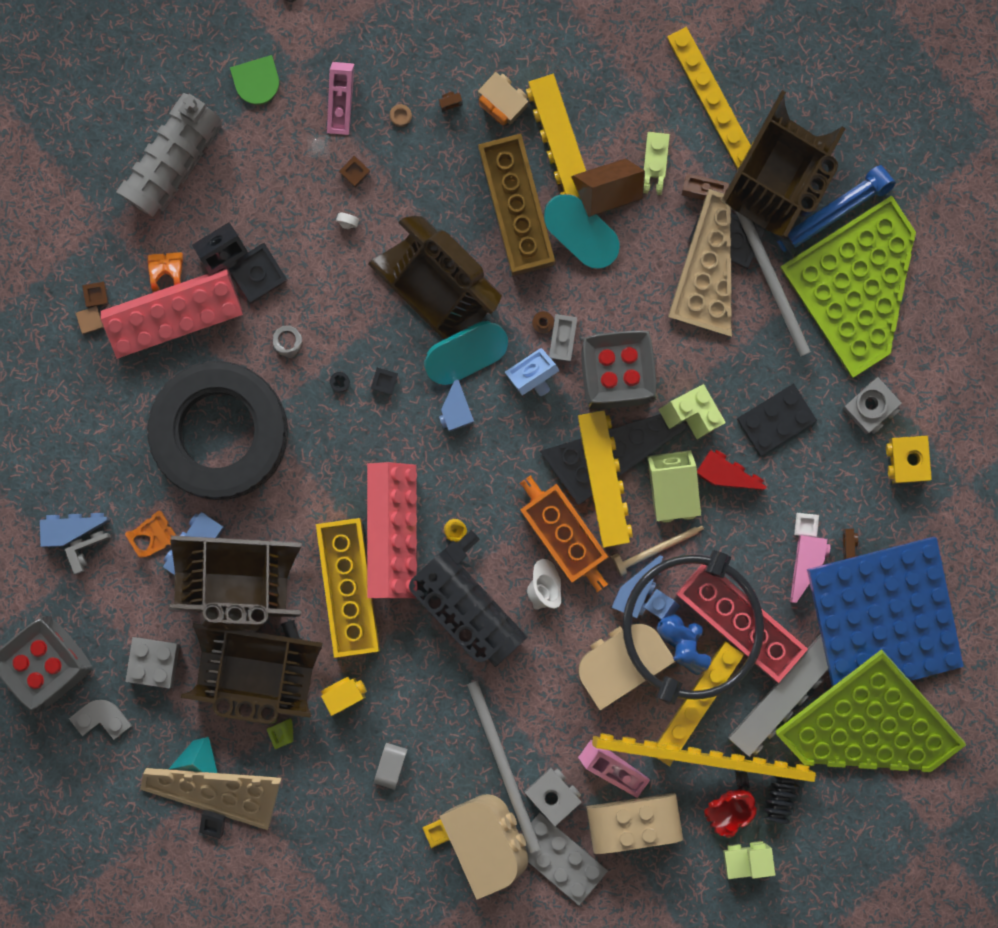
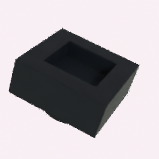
(384, 381)
(212, 824)

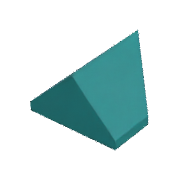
(196, 757)

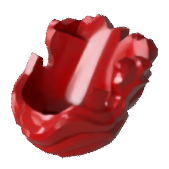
(730, 812)

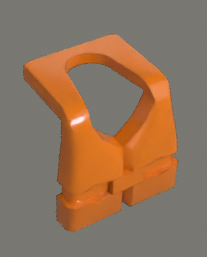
(486, 105)
(160, 264)
(157, 530)

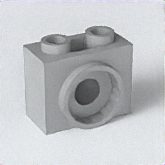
(885, 406)
(554, 782)

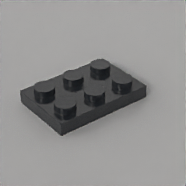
(740, 249)
(777, 419)

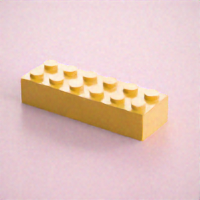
(345, 585)

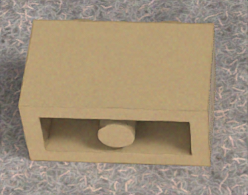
(504, 96)

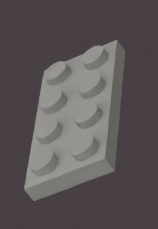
(564, 861)

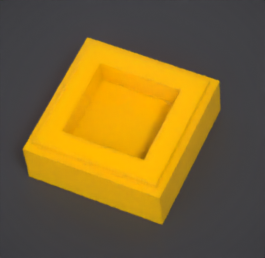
(436, 833)

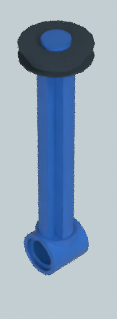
(876, 182)

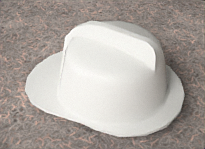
(545, 586)

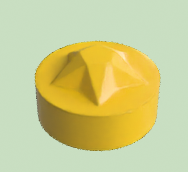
(455, 530)

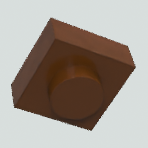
(450, 100)
(354, 171)
(95, 294)

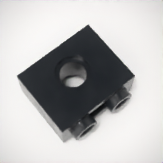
(220, 249)

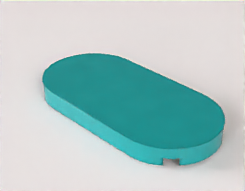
(584, 236)
(466, 352)

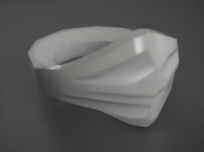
(290, 353)

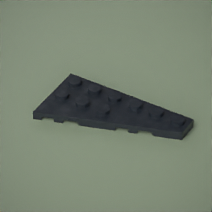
(632, 444)

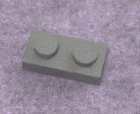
(563, 337)

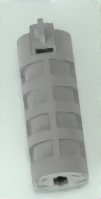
(171, 155)

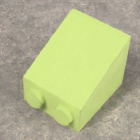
(674, 486)

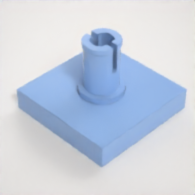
(532, 373)

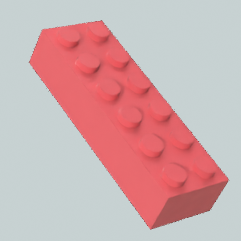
(171, 313)
(391, 530)
(732, 616)

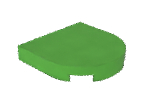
(256, 80)

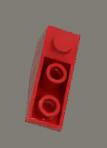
(722, 473)

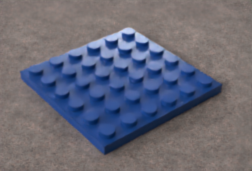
(887, 603)

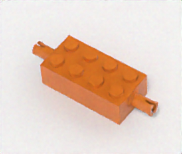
(563, 533)

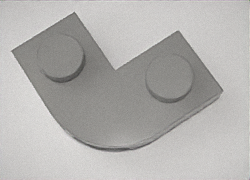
(101, 712)

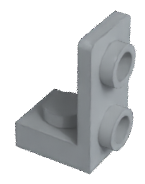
(78, 560)

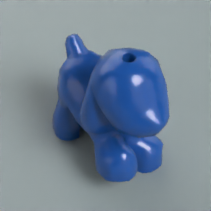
(684, 641)

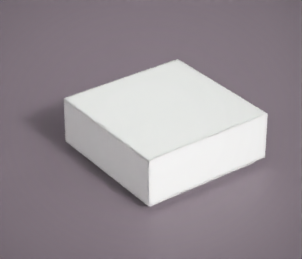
(806, 525)

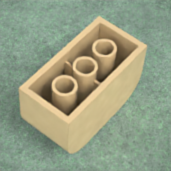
(608, 669)
(634, 823)
(486, 843)

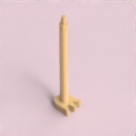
(622, 565)

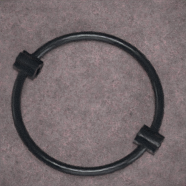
(717, 566)

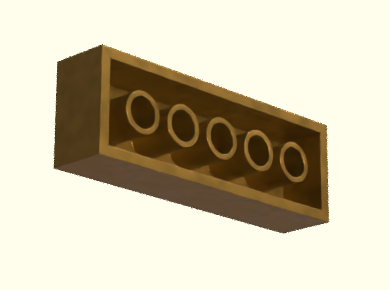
(516, 204)

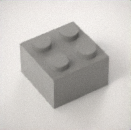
(152, 662)

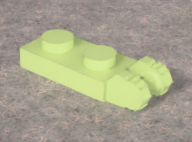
(655, 160)

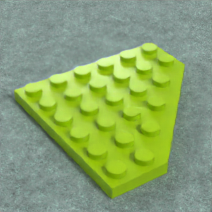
(857, 283)
(871, 723)

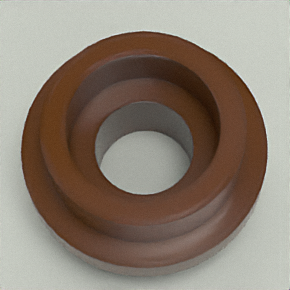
(543, 329)

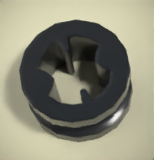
(333, 381)
(742, 779)

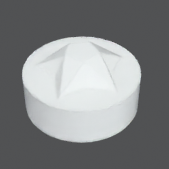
(347, 221)

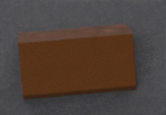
(610, 186)

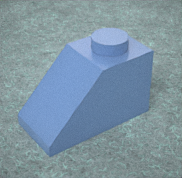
(455, 409)

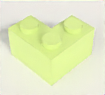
(695, 408)
(749, 861)

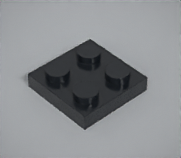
(258, 273)

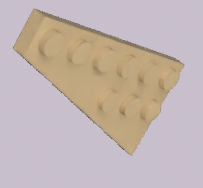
(705, 281)
(235, 796)

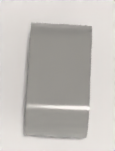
(390, 766)

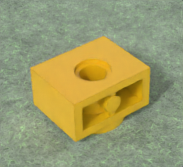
(900, 469)
(343, 694)

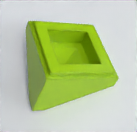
(283, 732)

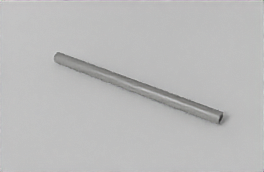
(774, 285)
(504, 767)

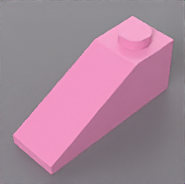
(340, 97)
(809, 554)
(613, 769)

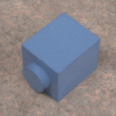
(661, 605)

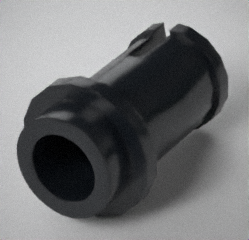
(290, 629)

